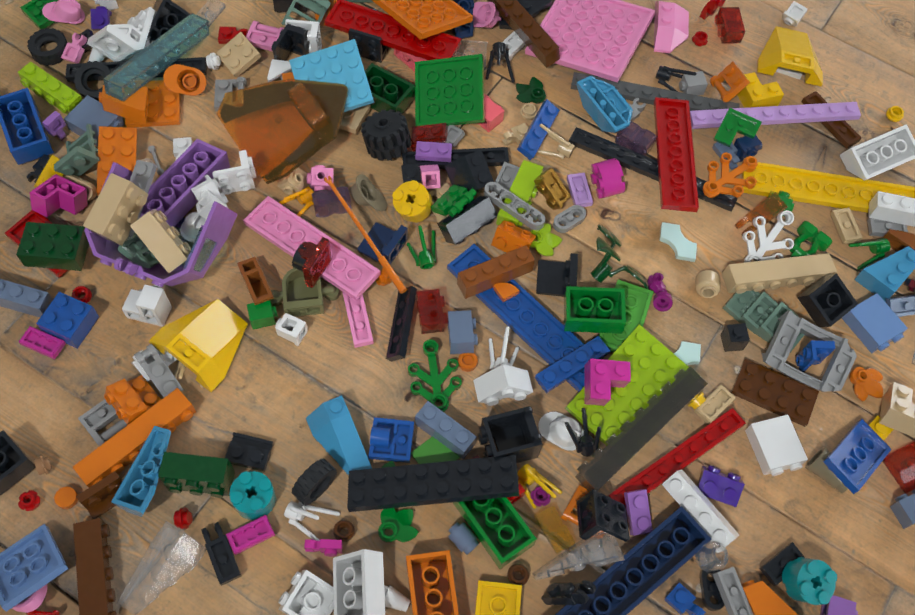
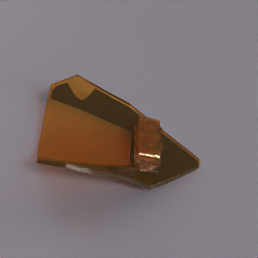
(283, 122)

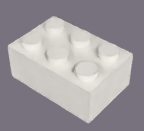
(359, 583)

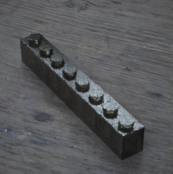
(641, 430)

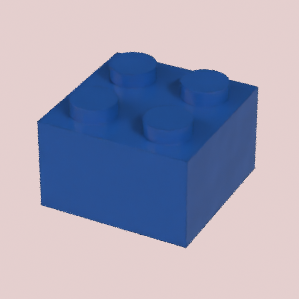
(68, 319)

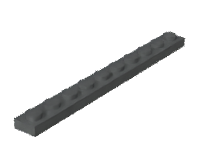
(647, 94)

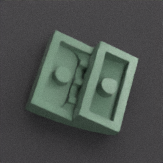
(138, 252)

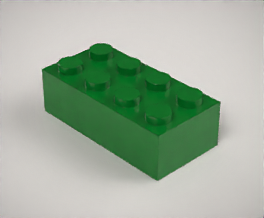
(497, 528)

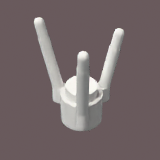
(501, 360)
(298, 511)

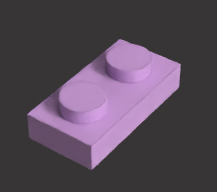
(579, 189)

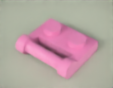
(262, 35)

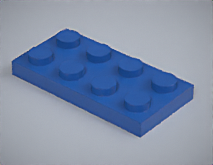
(857, 456)

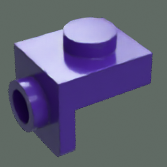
(100, 18)

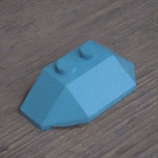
(604, 104)

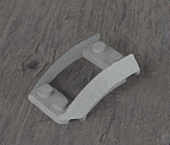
(783, 341)

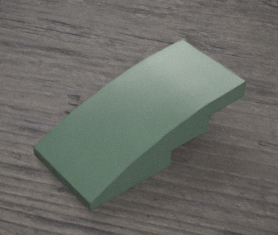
(758, 313)

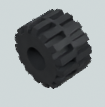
(386, 134)

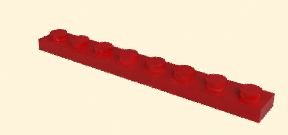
(682, 455)

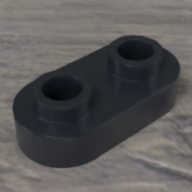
(709, 589)

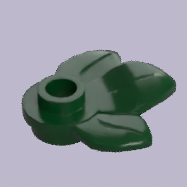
(532, 92)

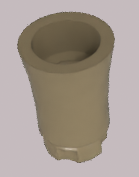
(819, 468)

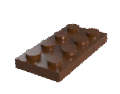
(775, 392)

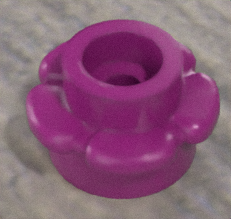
(540, 501)

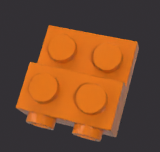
(131, 398)

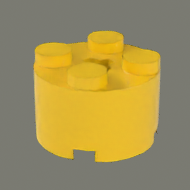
(410, 192)

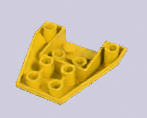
(790, 51)
(203, 341)

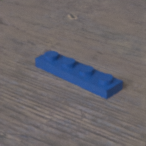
(535, 134)
(571, 364)

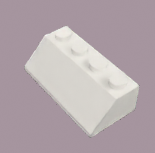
(880, 153)

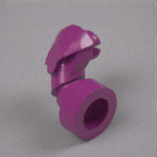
(662, 300)

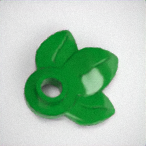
(399, 523)

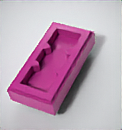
(42, 342)
(250, 534)

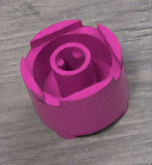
(607, 178)

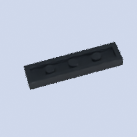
(401, 324)

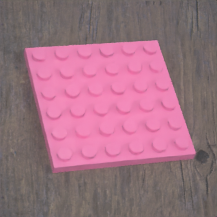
(596, 34)

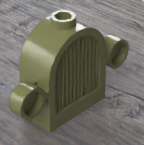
(301, 299)

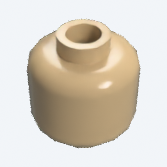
(708, 284)

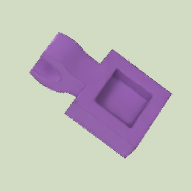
(54, 125)

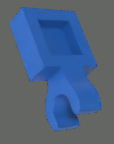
(682, 601)

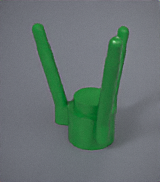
(877, 247)
(425, 259)

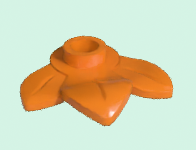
(866, 383)

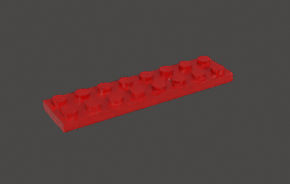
(393, 34)
(675, 155)

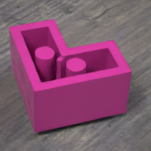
(57, 194)
(601, 376)

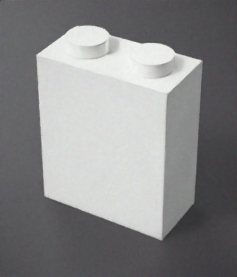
(776, 445)

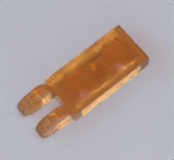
(768, 209)

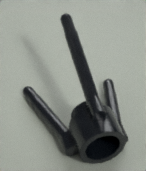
(499, 52)
(664, 74)
(586, 444)

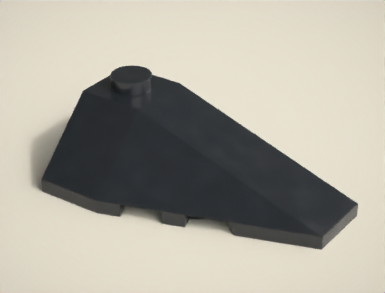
(165, 17)

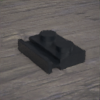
(249, 451)

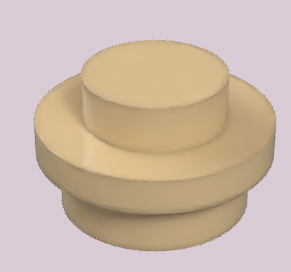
(528, 111)

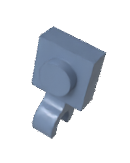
(720, 149)

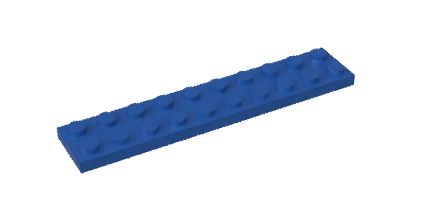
(525, 317)

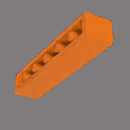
(127, 443)

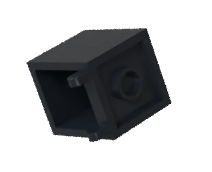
(513, 434)

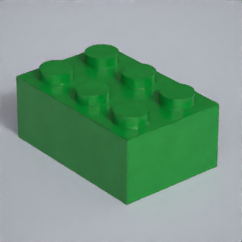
(594, 310)

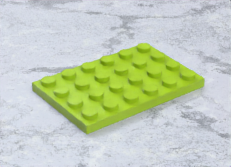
(650, 370)

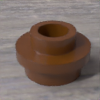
(343, 524)
(521, 569)

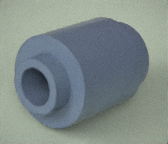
(463, 538)

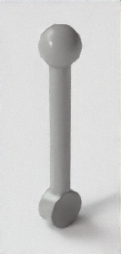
(152, 149)

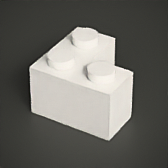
(148, 305)
(502, 383)

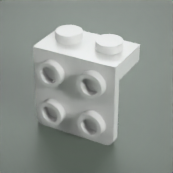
(237, 178)

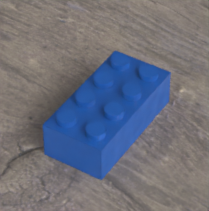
(23, 127)

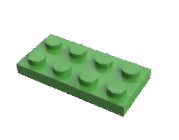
(636, 305)

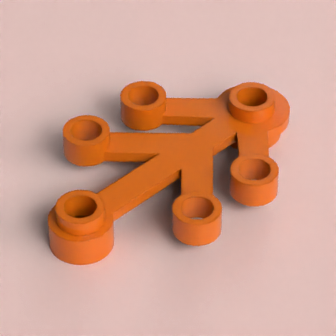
(748, 165)

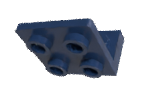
(386, 241)

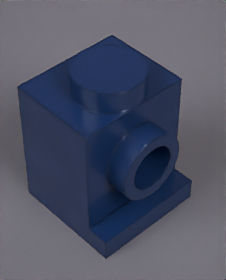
(747, 146)

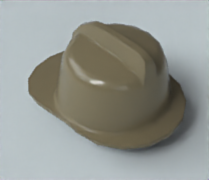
(367, 194)

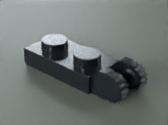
(221, 556)
(568, 593)

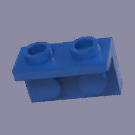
(814, 353)

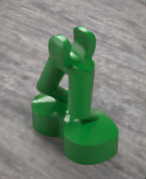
(809, 232)

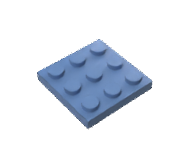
(29, 566)

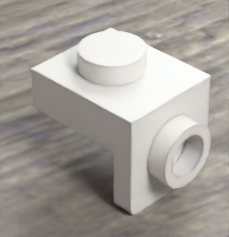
(794, 14)

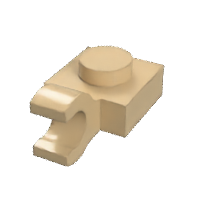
(515, 134)

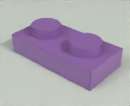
(433, 151)
(638, 512)

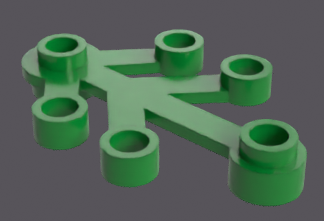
(434, 379)

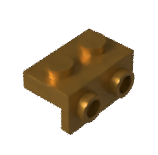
(552, 189)

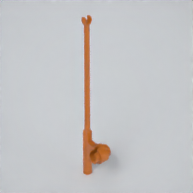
(387, 273)

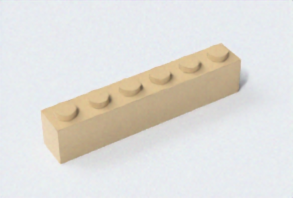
(777, 273)

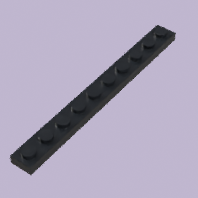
(638, 163)

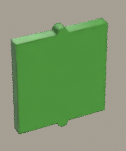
(433, 451)

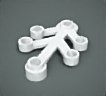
(767, 243)

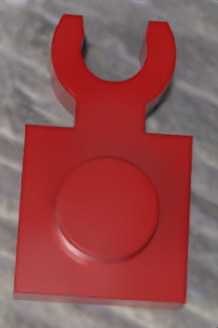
(228, 33)

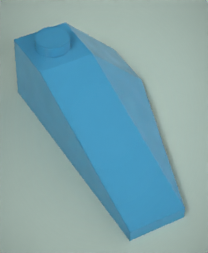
(142, 478)

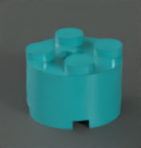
(247, 484)
(809, 581)

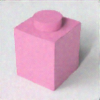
(430, 176)

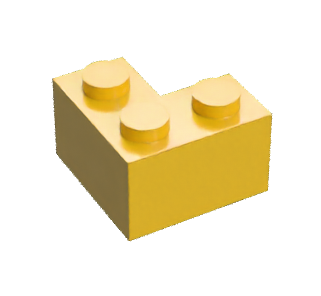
(760, 95)

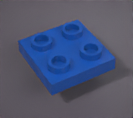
(391, 440)

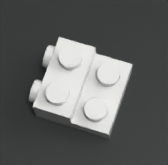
(307, 596)

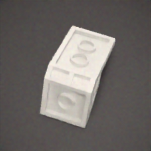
(123, 40)

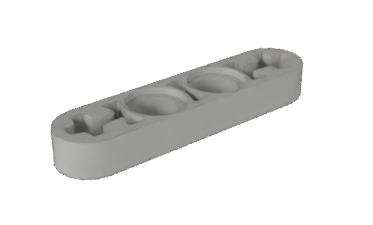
(514, 205)

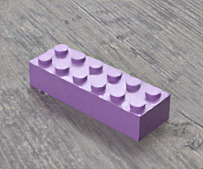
(173, 188)

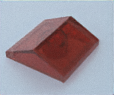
(902, 466)

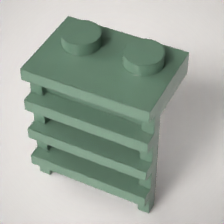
(317, 6)
(79, 156)

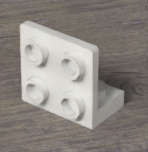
(313, 33)

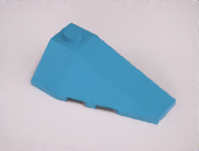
(336, 432)

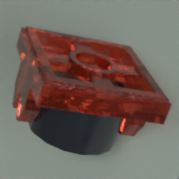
(310, 262)

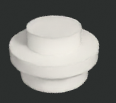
(213, 61)

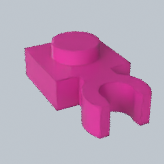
(326, 546)

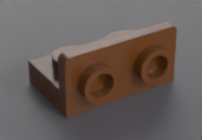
(99, 496)

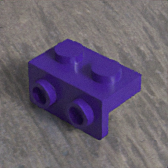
(720, 485)

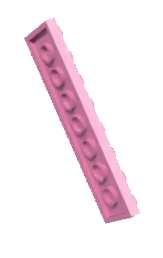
(289, 230)

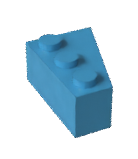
(888, 274)

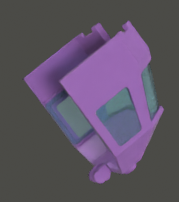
(203, 250)

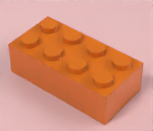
(432, 584)

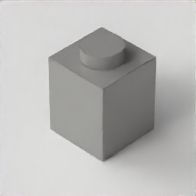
(693, 84)

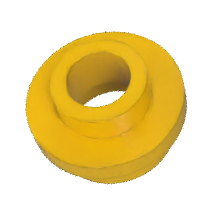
(895, 113)
(697, 401)

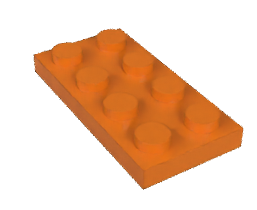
(116, 146)

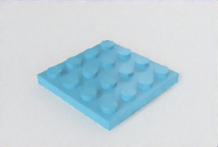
(336, 65)

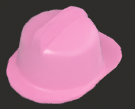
(64, 11)
(485, 15)

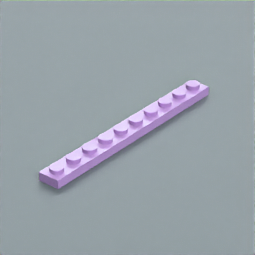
(781, 114)

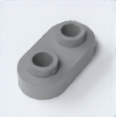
(568, 220)

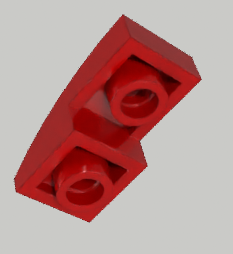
(710, 8)

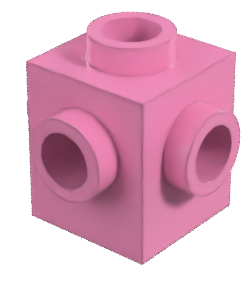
(316, 178)

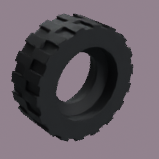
(43, 37)
(84, 72)
(314, 481)

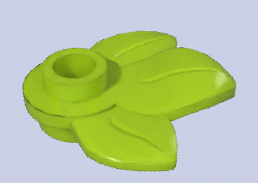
(545, 241)

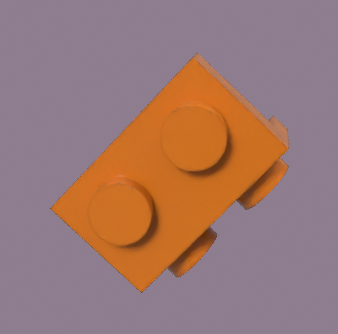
(511, 237)

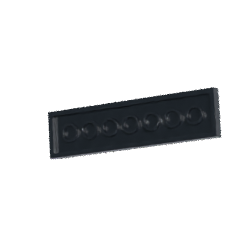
(433, 483)

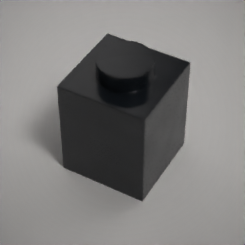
(735, 337)

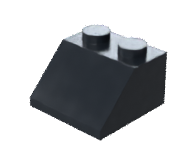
(469, 171)

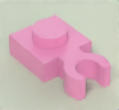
(74, 51)

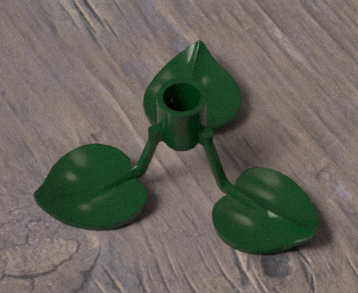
(604, 269)

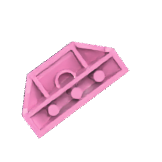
(670, 26)

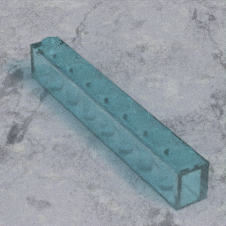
(156, 57)

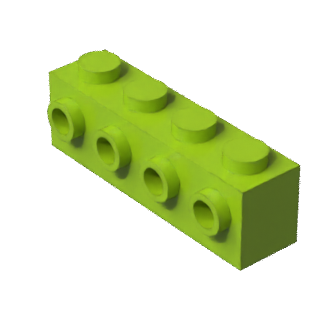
(49, 88)

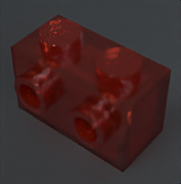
(730, 25)
(430, 311)

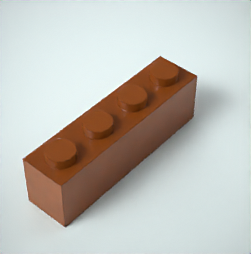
(494, 271)

